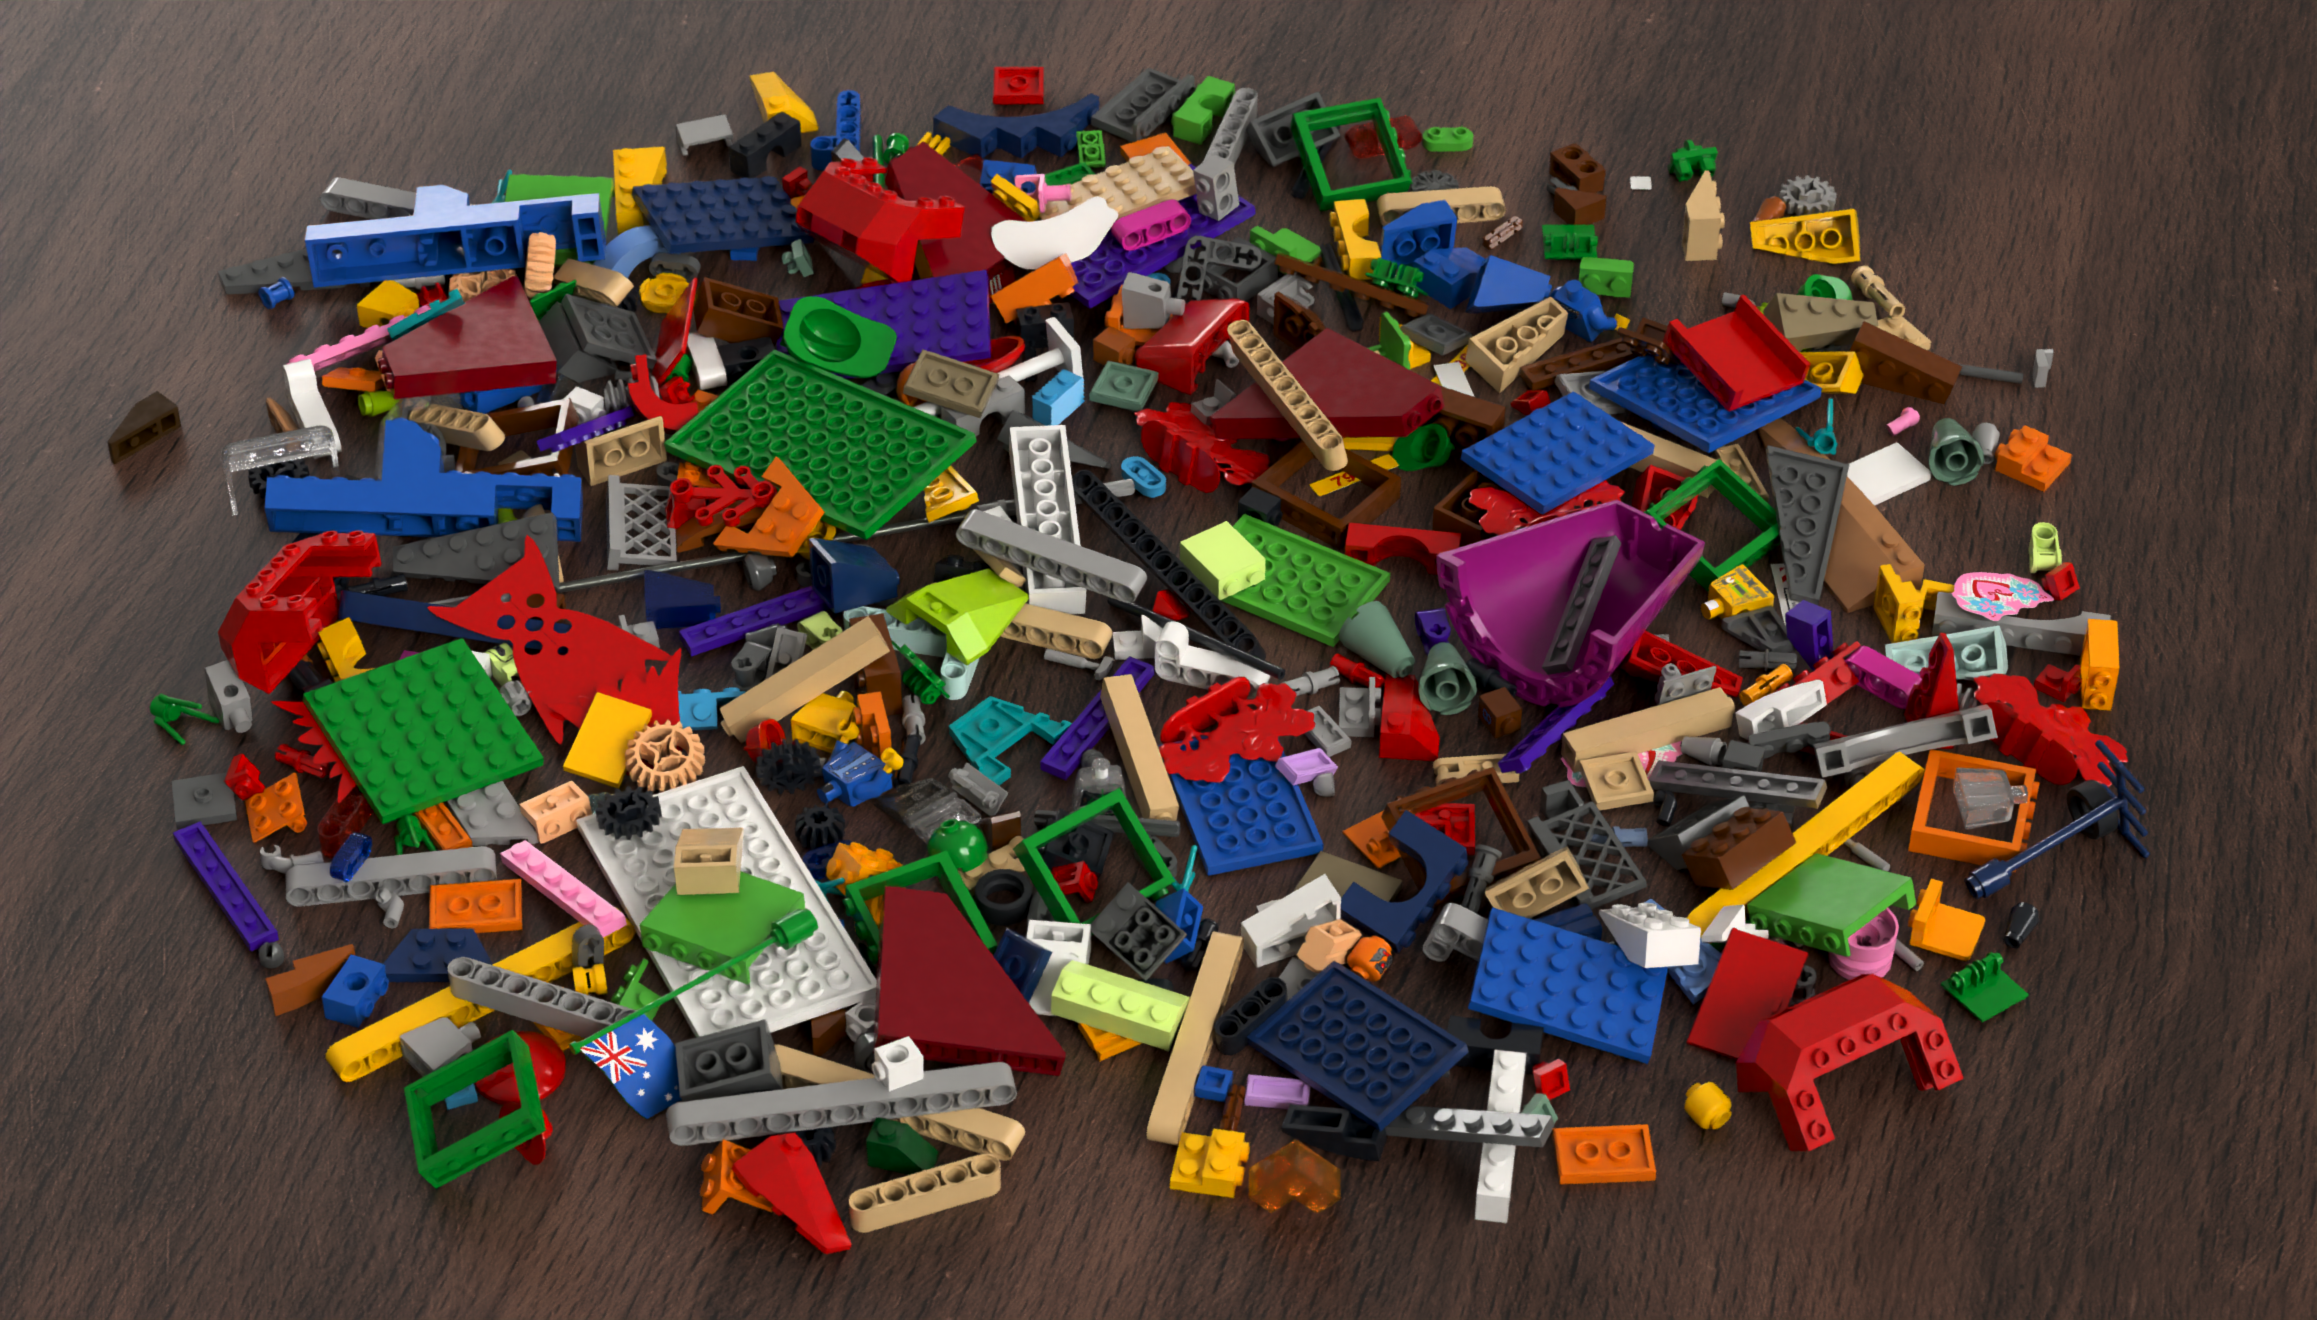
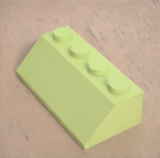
(1118, 1004)

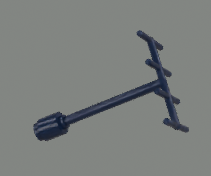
(1995, 873)

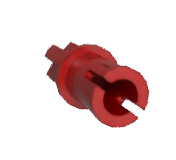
(1355, 671)
(301, 761)

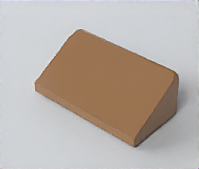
(279, 417)

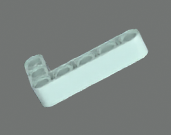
(927, 640)

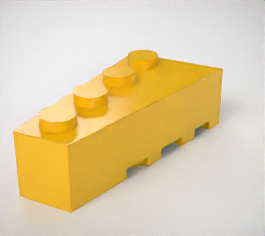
(632, 169)

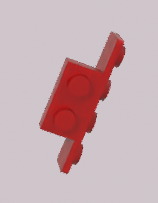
(1834, 673)

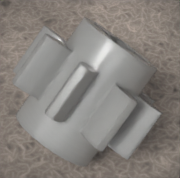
(516, 697)

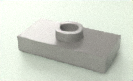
(1327, 733)

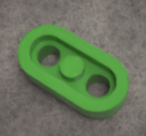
(1447, 139)

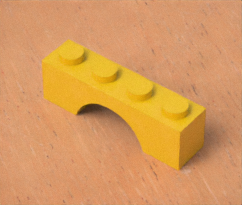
(1350, 225)
(344, 649)

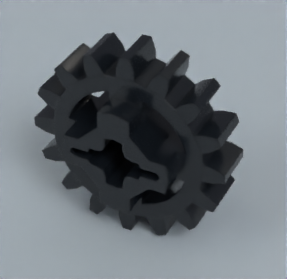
(292, 468)
(788, 766)
(628, 812)

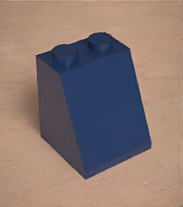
(850, 575)

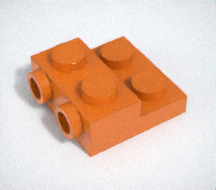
(2031, 459)
(873, 723)

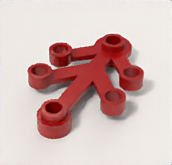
(758, 495)

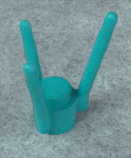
(1824, 438)

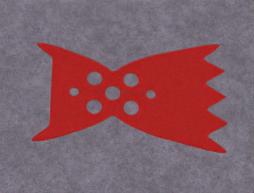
(595, 646)

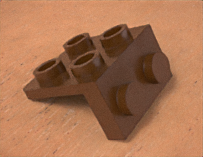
(1649, 341)

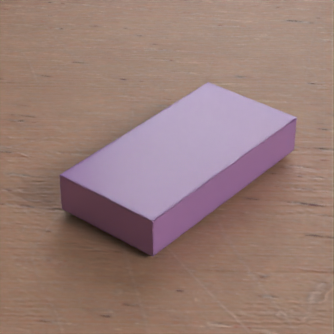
(1305, 766)
(1276, 1092)

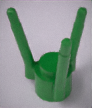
(170, 708)
(411, 834)

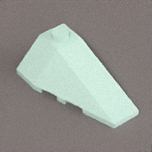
(1975, 652)

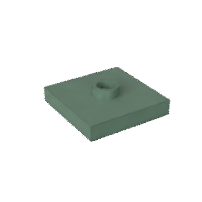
(1123, 386)

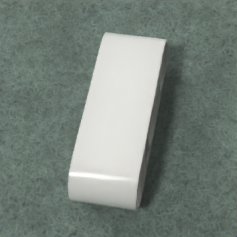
(707, 362)

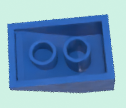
(1417, 232)
(1448, 274)

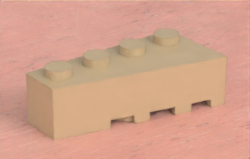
(1516, 342)

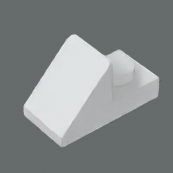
(1137, 643)
(1729, 918)

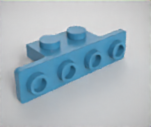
(700, 707)

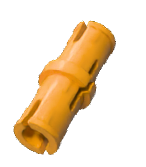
(1774, 680)

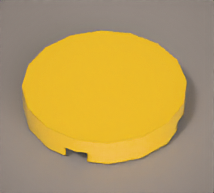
(662, 292)

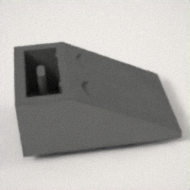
(1137, 931)

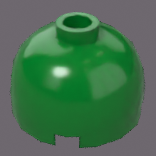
(962, 841)

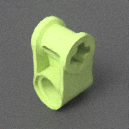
(2044, 548)
(819, 629)

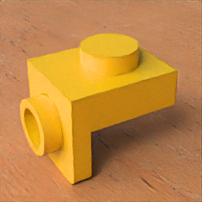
(1929, 593)

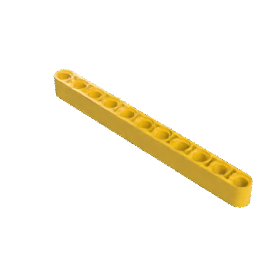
(1822, 833)
(381, 1042)

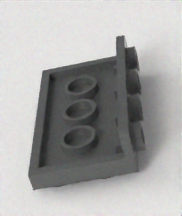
(1143, 104)

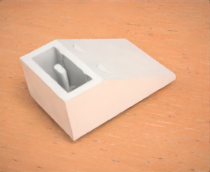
(1653, 935)
(1067, 943)

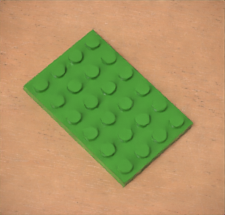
(1305, 582)

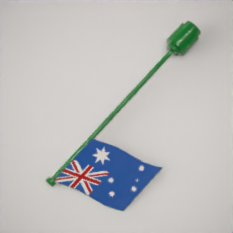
(642, 1057)

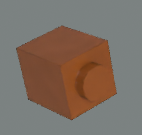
(1114, 347)

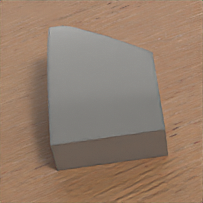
(2042, 364)

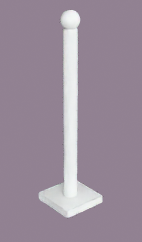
(1062, 354)

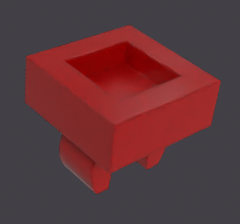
(796, 183)
(427, 297)
(676, 391)
(2061, 581)
(1551, 1078)

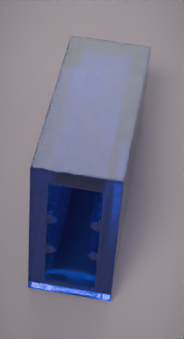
(678, 600)

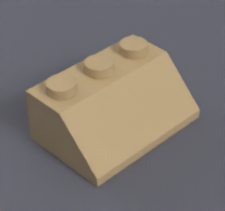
(622, 451)
(1538, 885)

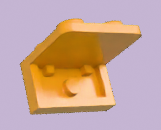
(856, 863)
(1942, 926)

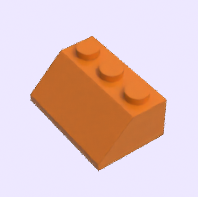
(1036, 288)

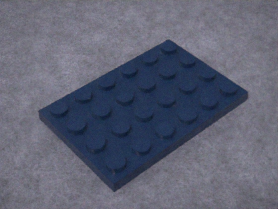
(720, 214)
(1357, 1045)

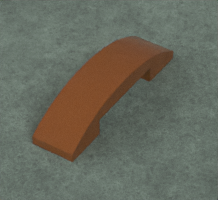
(691, 534)

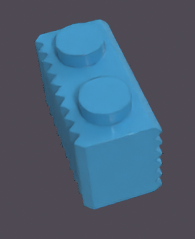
(1058, 398)

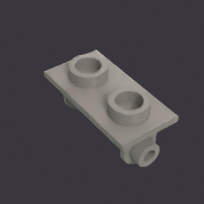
(978, 789)

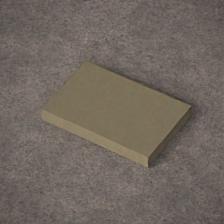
(951, 383)
(1343, 873)

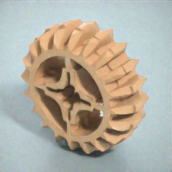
(539, 264)
(475, 283)
(658, 744)

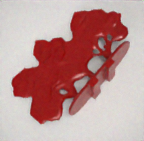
(1190, 448)
(1506, 509)
(1246, 733)
(2043, 735)

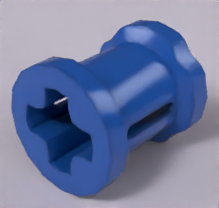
(276, 293)

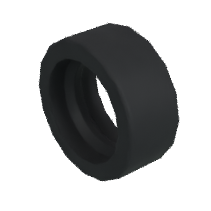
(2086, 798)
(1003, 881)

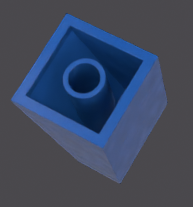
(1506, 287)

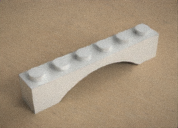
(1498, 1159)

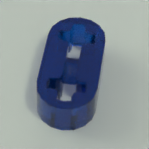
(351, 857)
(821, 857)

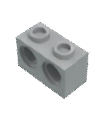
(1216, 187)

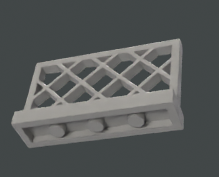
(616, 508)

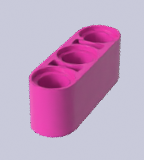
(1151, 225)
(1882, 676)

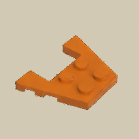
(782, 524)

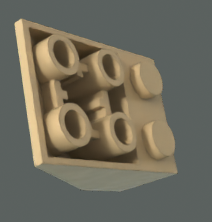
(1703, 222)
(708, 861)

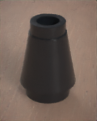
(2020, 924)

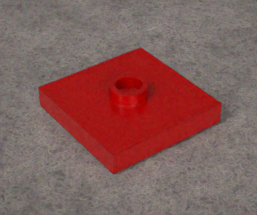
(1018, 85)

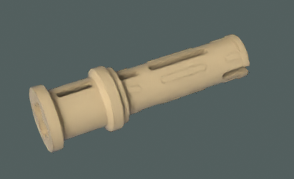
(1878, 293)

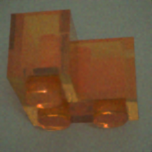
(1292, 1175)

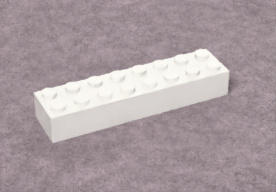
(1047, 505)

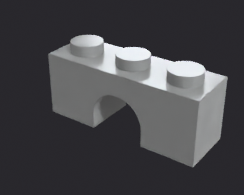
(1006, 397)

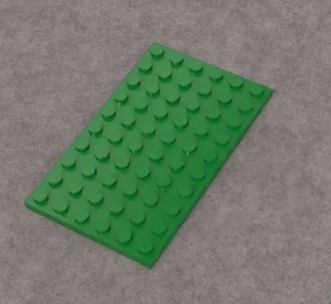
(840, 440)

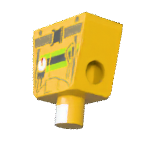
(1736, 594)

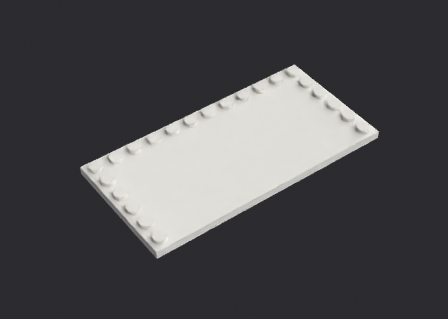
(784, 984)

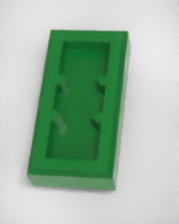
(1068, 175)

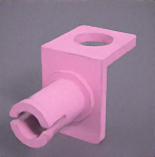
(1044, 192)

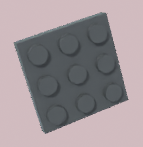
(607, 330)

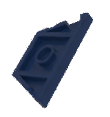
(427, 952)

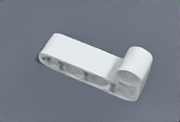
(306, 399)
(1197, 666)

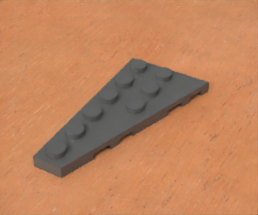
(266, 272)
(1807, 508)
(479, 553)

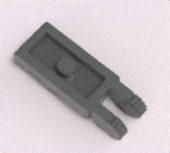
(1791, 738)

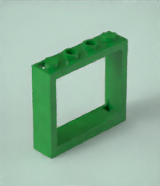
(1340, 115)
(1743, 498)
(935, 865)
(1044, 880)
(489, 1141)

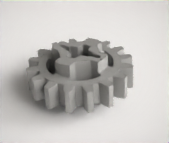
(1807, 196)

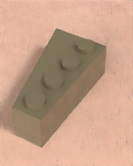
(1818, 320)

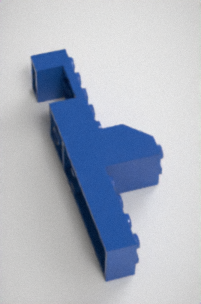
(451, 237)
(417, 495)

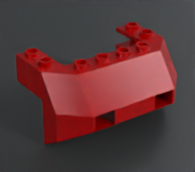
(873, 223)
(290, 602)
(1830, 1032)

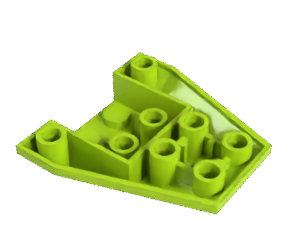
(967, 608)

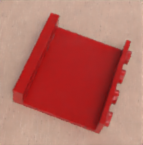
(1738, 355)

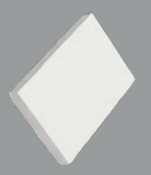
(1887, 473)

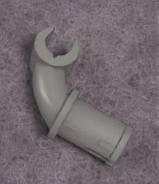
(277, 862)

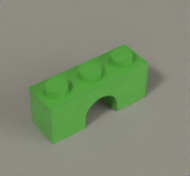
(1194, 118)

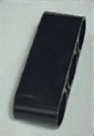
(1237, 1019)

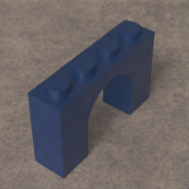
(1397, 922)

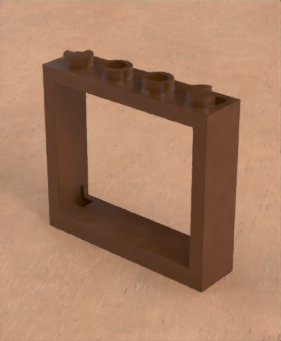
(522, 420)
(1316, 521)
(1454, 789)

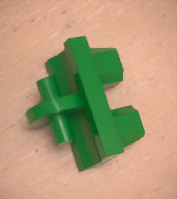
(1692, 158)

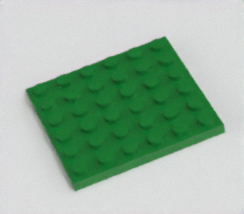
(422, 730)

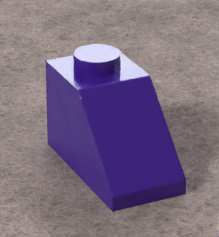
(1810, 631)

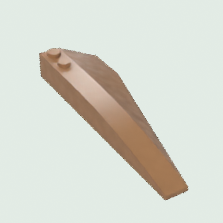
(1861, 535)

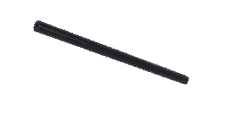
(1204, 640)

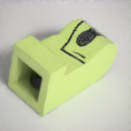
(502, 663)

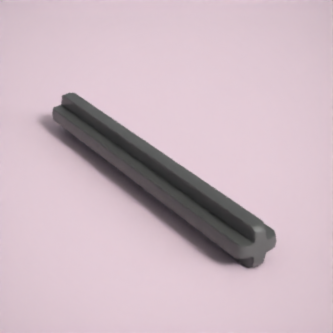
(1151, 826)

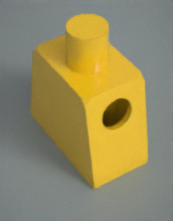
(385, 303)
(819, 720)

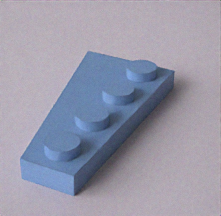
(1695, 978)

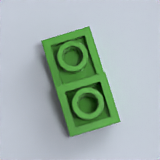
(1091, 148)

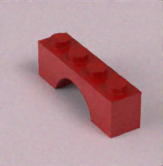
(1378, 542)

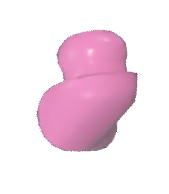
(1908, 418)

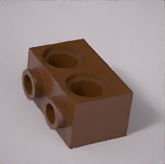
(1577, 169)

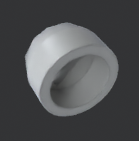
(1324, 785)

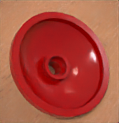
(1004, 354)
(548, 1068)

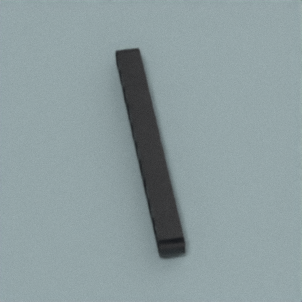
(1164, 564)

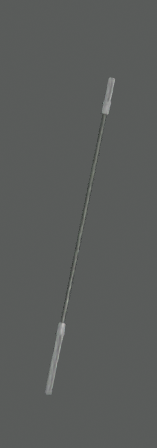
(1118, 488)

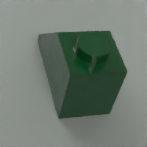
(899, 1148)

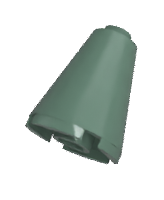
(1954, 453)
(1378, 640)
(1446, 681)

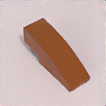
(308, 979)

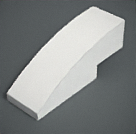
(1781, 708)

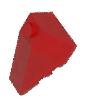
(1653, 653)

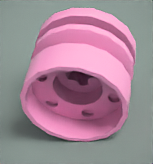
(1869, 948)

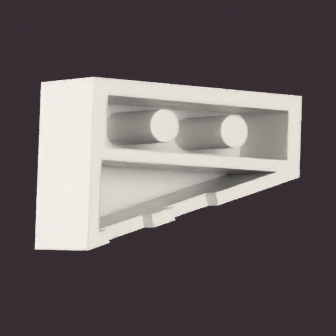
(1282, 927)

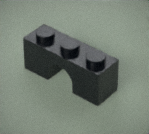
(750, 153)
(1481, 1049)

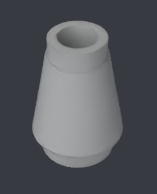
(1988, 438)
(1705, 749)

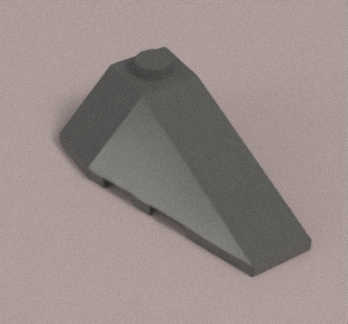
(1076, 453)

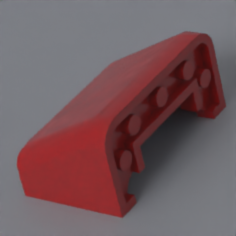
(1189, 340)

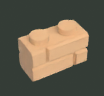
(1327, 944)

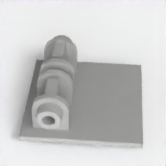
(1677, 686)

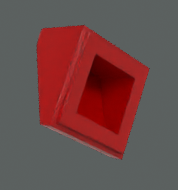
(1531, 401)
(1169, 606)

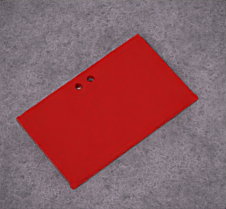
(674, 334)
(1747, 986)

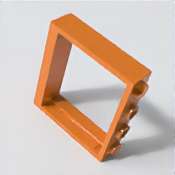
(1964, 846)

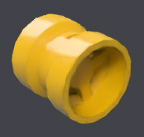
(596, 977)

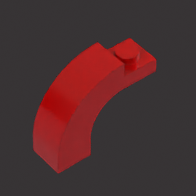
(651, 406)

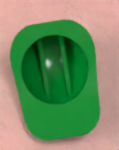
(837, 339)

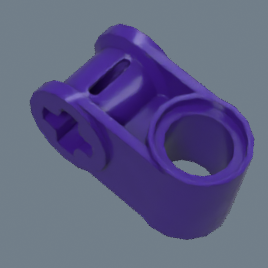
(1432, 627)

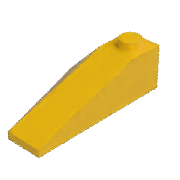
(776, 96)
(1817, 237)
(1834, 371)

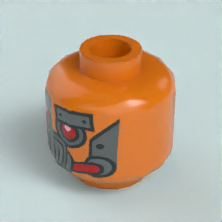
(1370, 958)

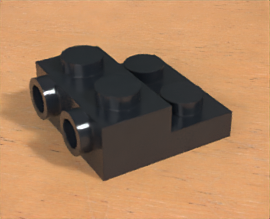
(1085, 843)

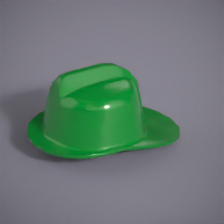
(1826, 287)
(1423, 448)

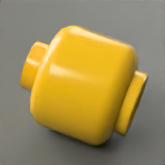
(1708, 1105)

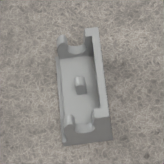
(703, 132)
(1288, 285)

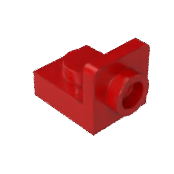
(2059, 683)
(243, 778)
(1076, 878)

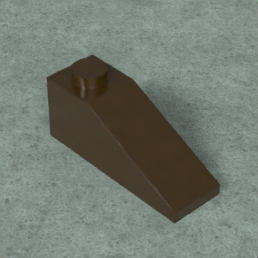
(143, 425)

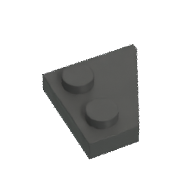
(1760, 629)

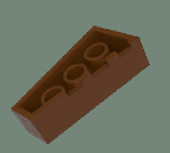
(1903, 366)

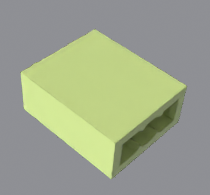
(1223, 560)

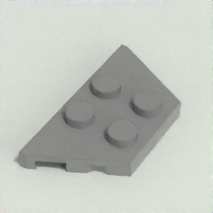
(491, 816)

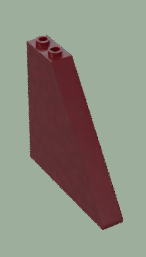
(930, 175)
(475, 347)
(1351, 387)
(951, 991)

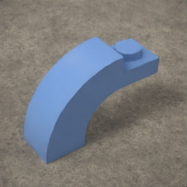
(631, 249)

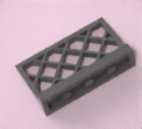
(1548, 842)

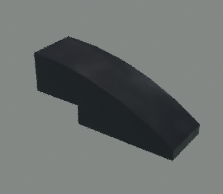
(1334, 1131)

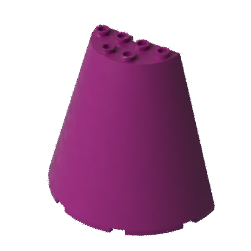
(1516, 585)

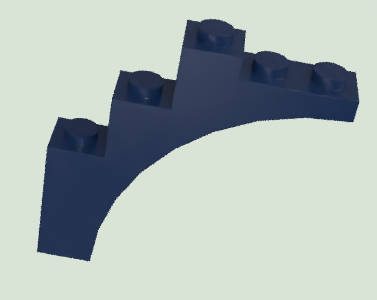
(1016, 135)

